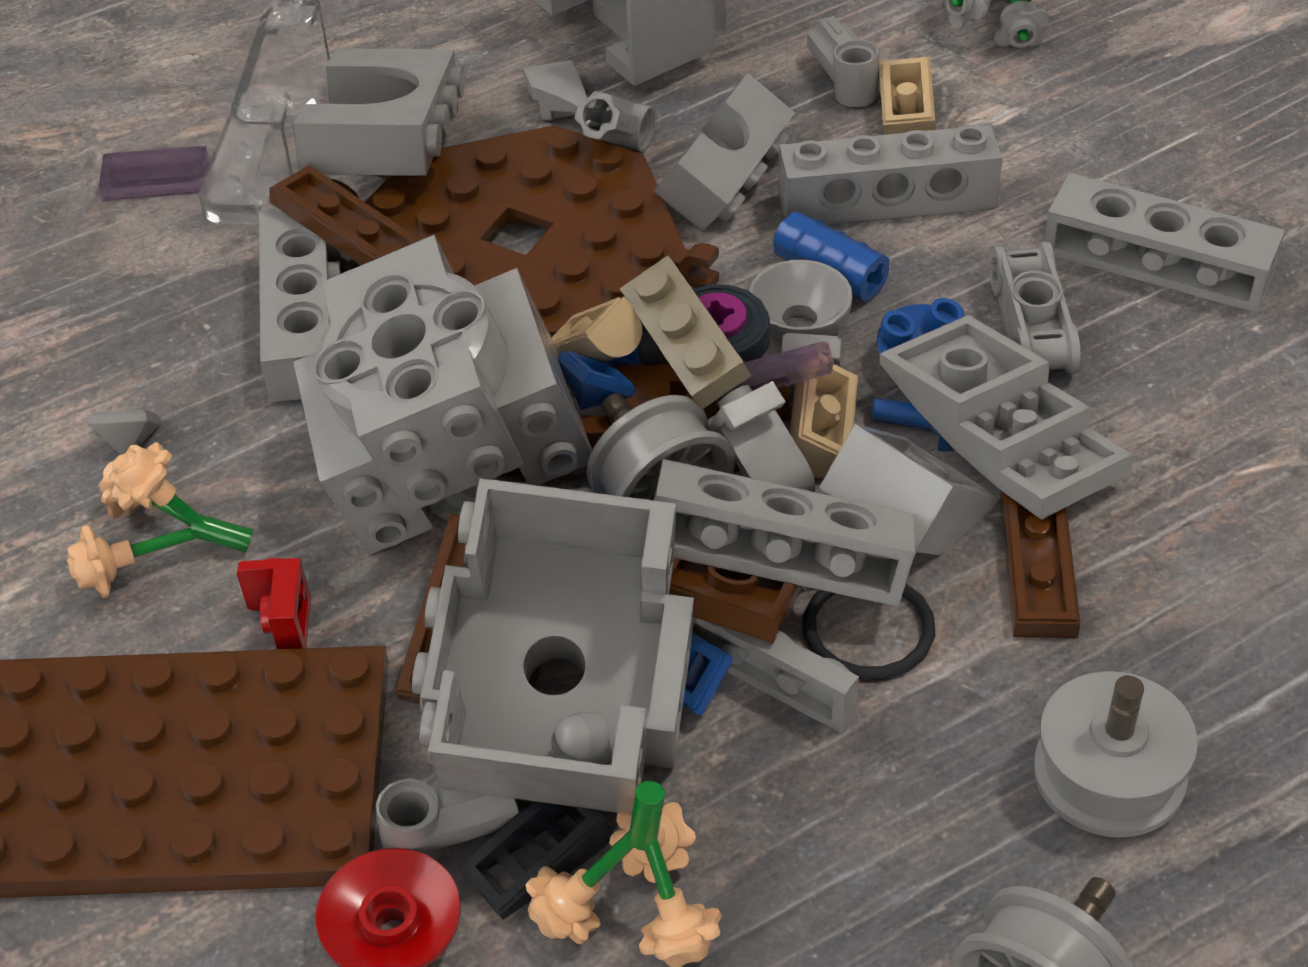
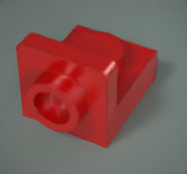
(281, 595)

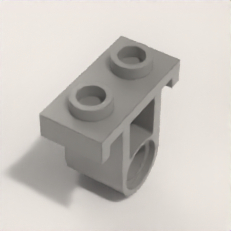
(760, 438)

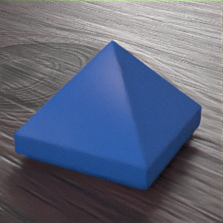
(593, 379)
(705, 674)

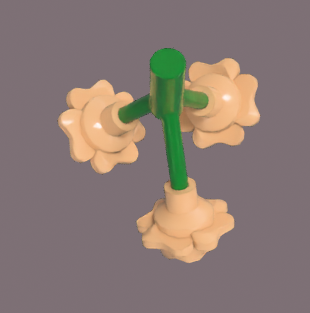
(134, 481)
(650, 842)

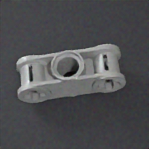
(1035, 304)

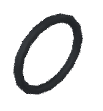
(873, 672)

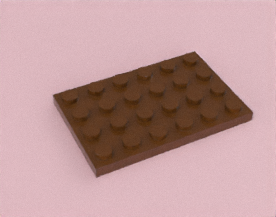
(188, 769)

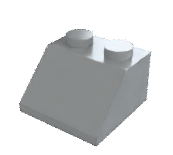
(905, 477)

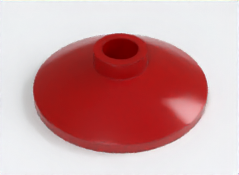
(386, 888)

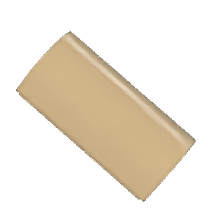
(907, 95)
(601, 331)
(823, 417)

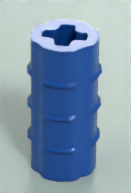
(812, 240)

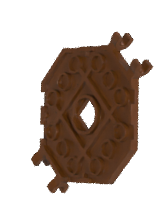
(584, 191)

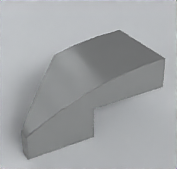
(556, 88)

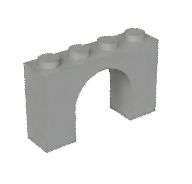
(381, 112)

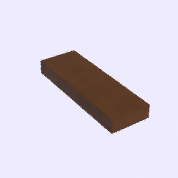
(338, 216)
(1039, 572)

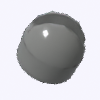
(582, 738)

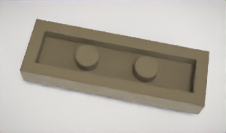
(685, 332)

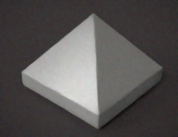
(124, 427)

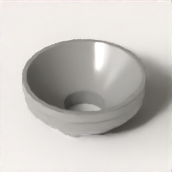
(803, 290)

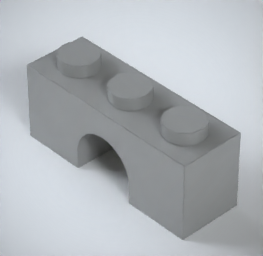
(710, 174)

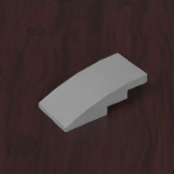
(1005, 415)

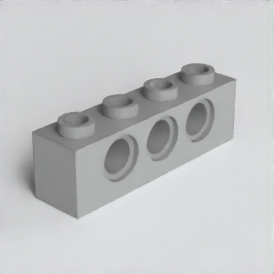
(891, 175)
(1163, 242)
(291, 298)
(788, 533)

